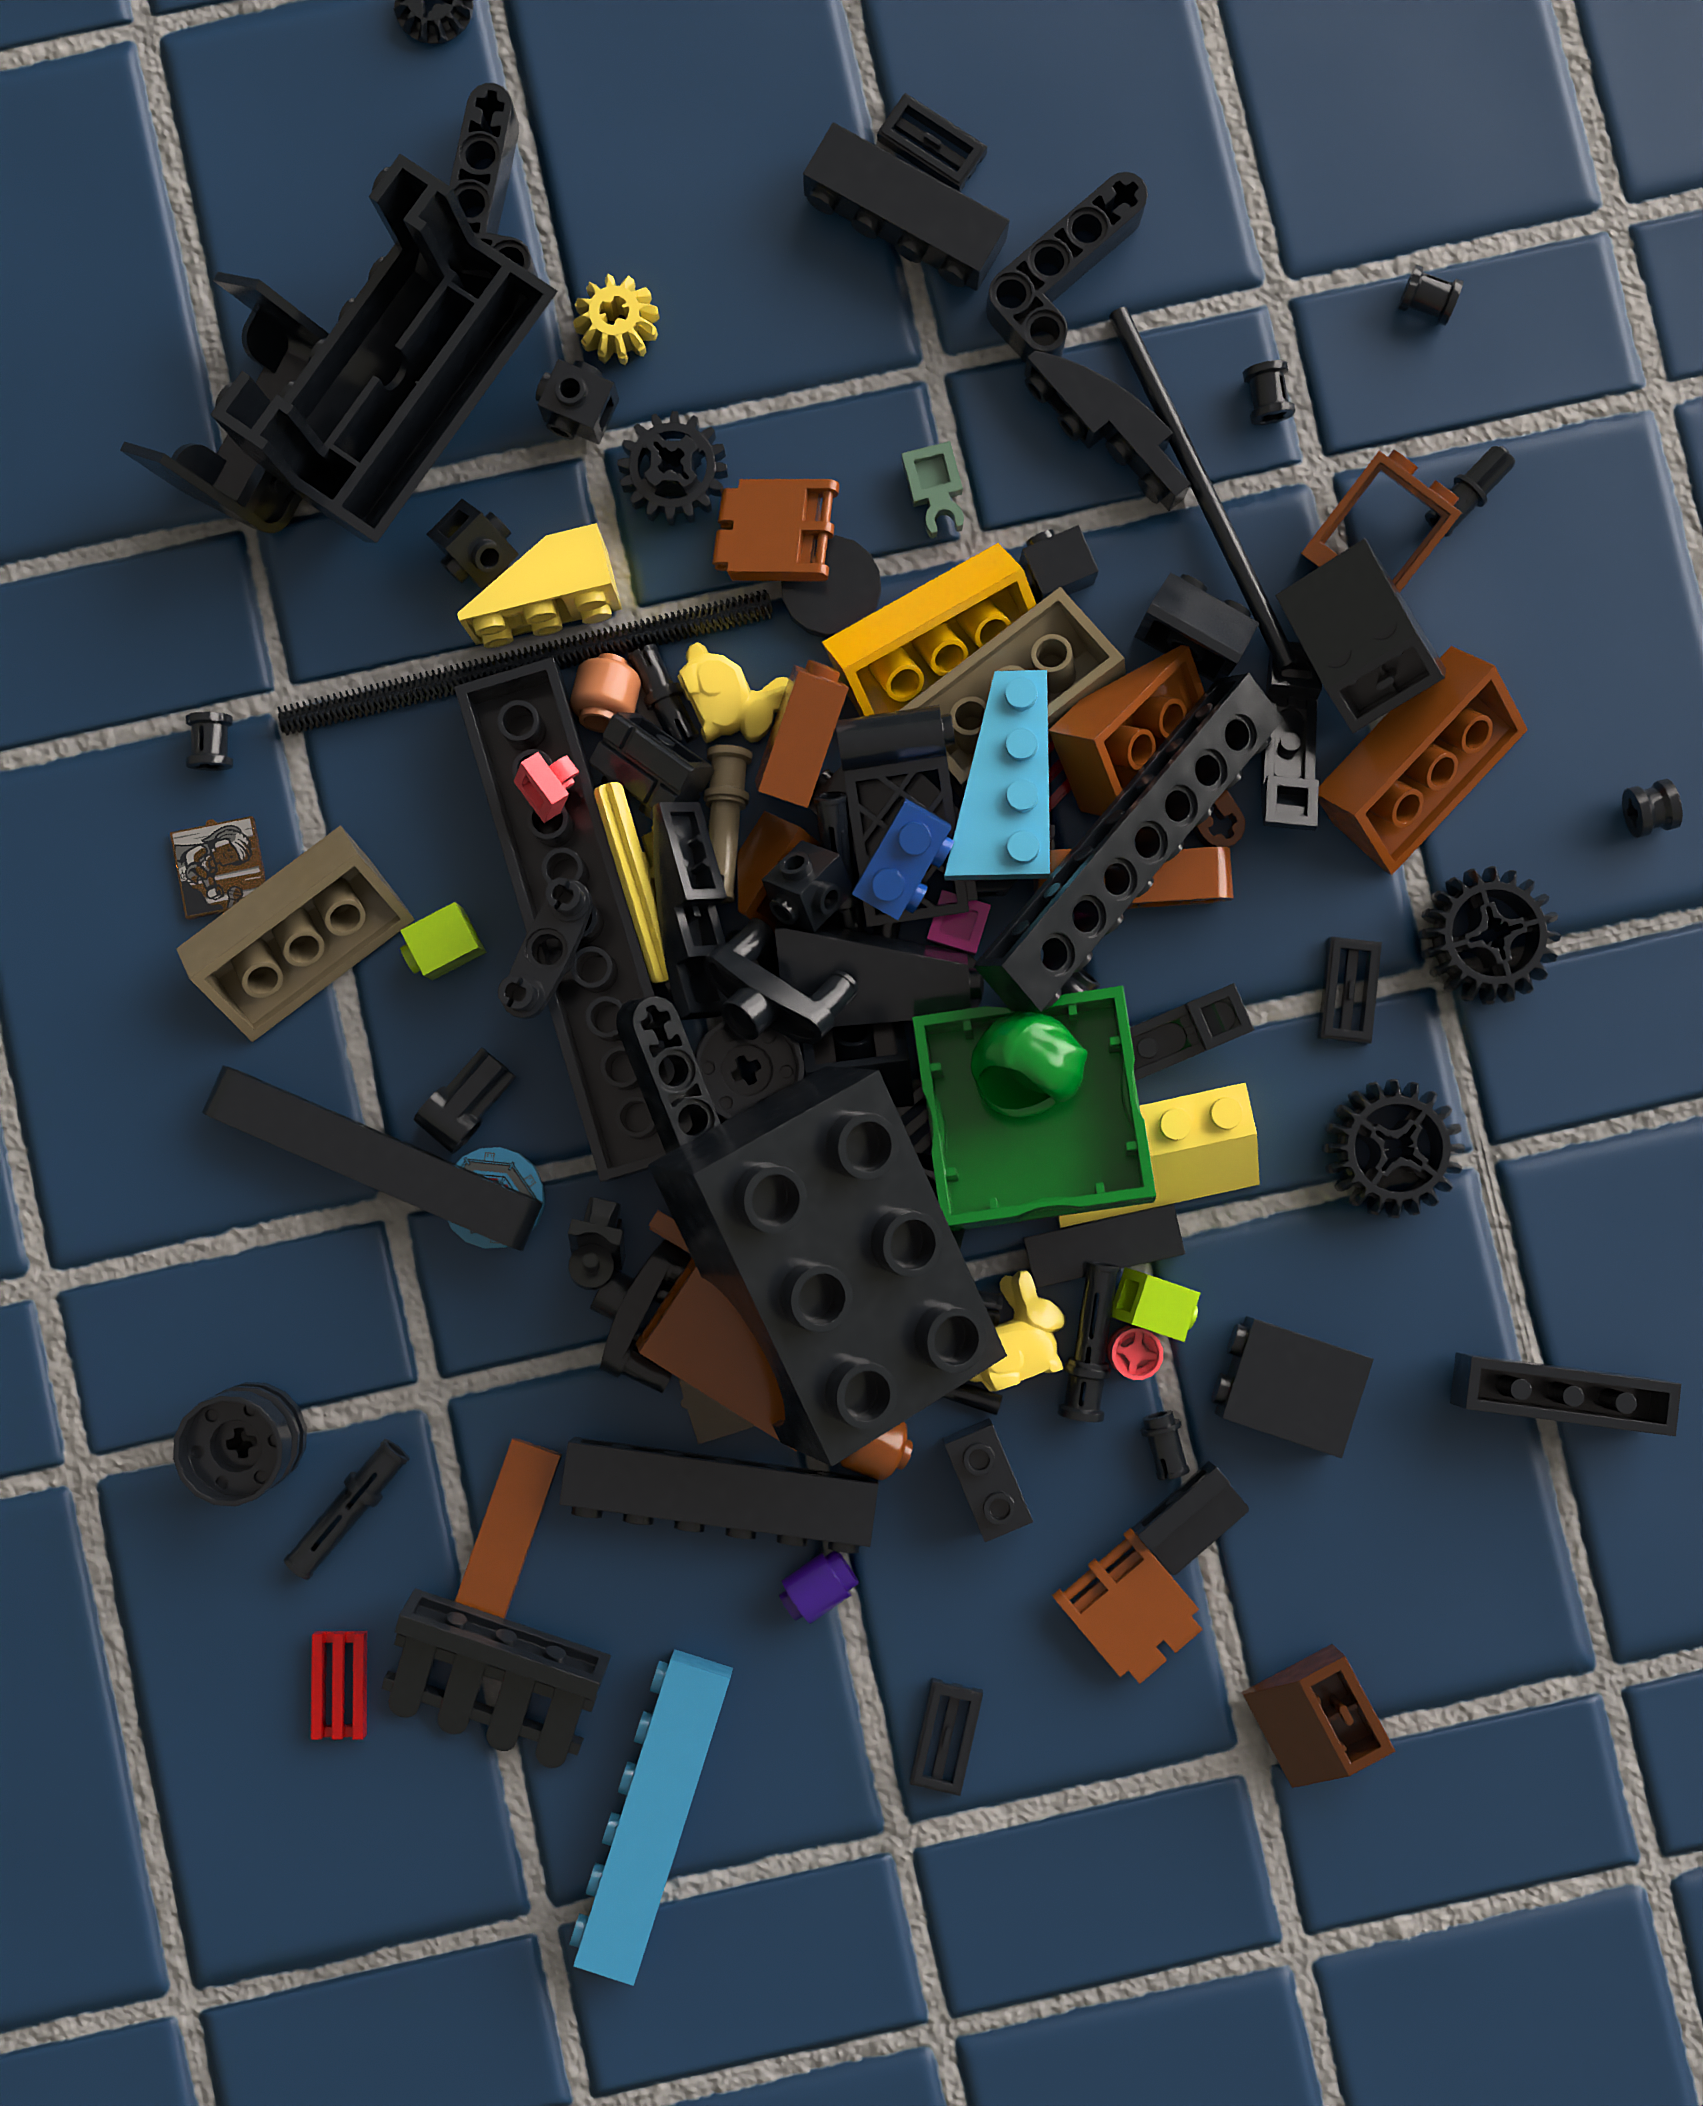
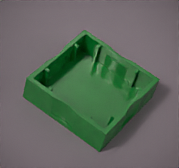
(1046, 1164)

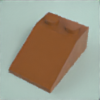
(1122, 725)

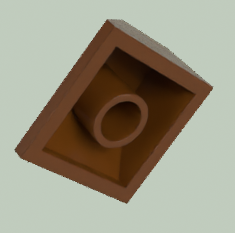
(761, 852)

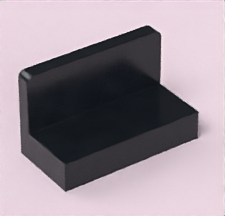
(1191, 1518)

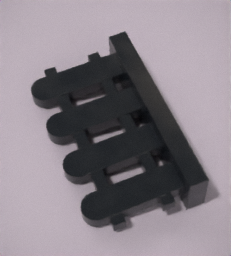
(505, 1651)

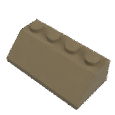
(1048, 638)
(294, 934)

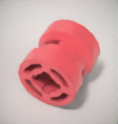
(1144, 1353)

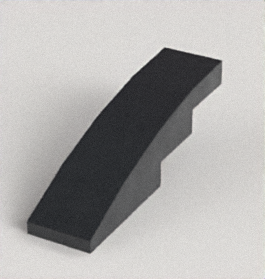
(686, 898)

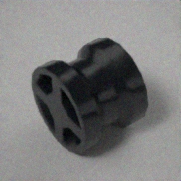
(1652, 808)

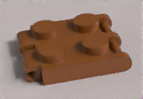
(775, 529)
(1131, 1609)

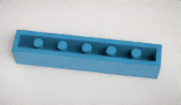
(652, 1818)

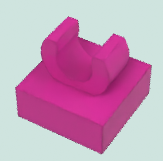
(959, 930)

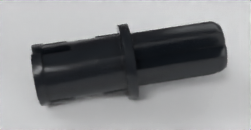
(1477, 484)

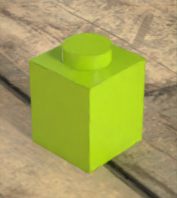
(441, 942)
(1155, 1304)

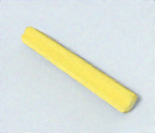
(633, 875)

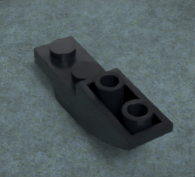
(1099, 408)

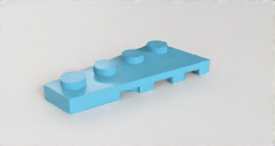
(1006, 796)

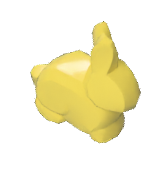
(724, 697)
(1026, 1337)

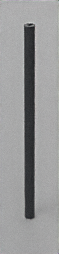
(1203, 490)

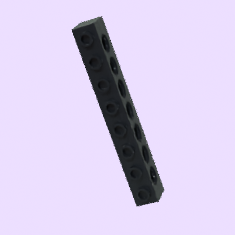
(1152, 811)

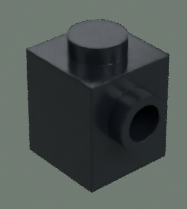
(1058, 562)

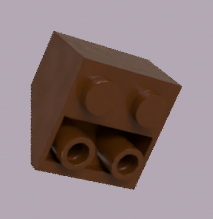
(1318, 1719)

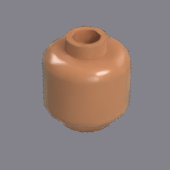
(603, 689)

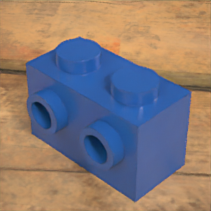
(901, 860)

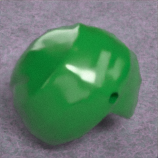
(1027, 1064)

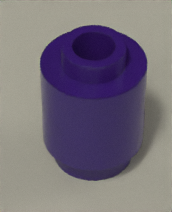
(818, 1586)

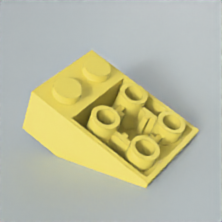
(550, 585)

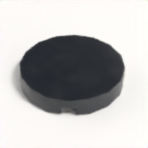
(843, 598)

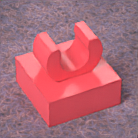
(545, 785)

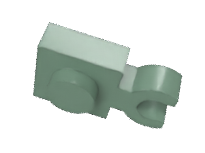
(933, 481)

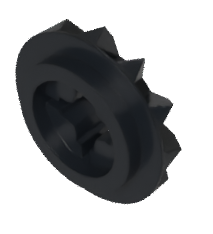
(440, 25)

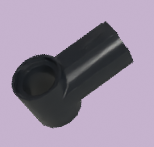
(456, 1110)

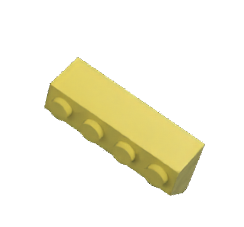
(1196, 1149)

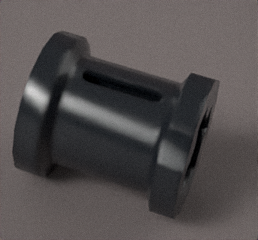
(1430, 294)
(1269, 392)
(209, 741)

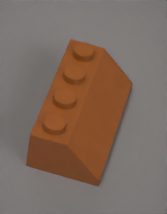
(1422, 760)

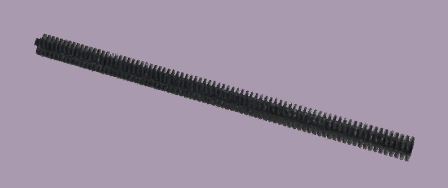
(564, 654)

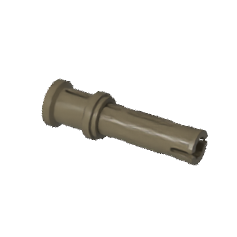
(726, 799)

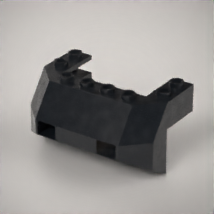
(396, 365)

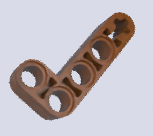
(1187, 879)

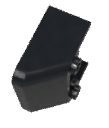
(229, 480)

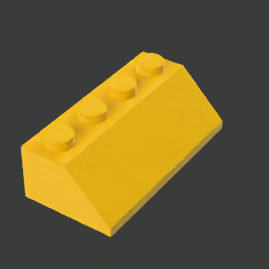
(928, 631)

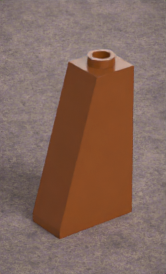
(713, 1350)

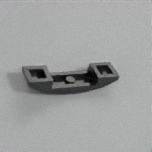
(1288, 762)
(1189, 1030)

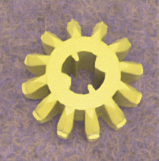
(625, 333)

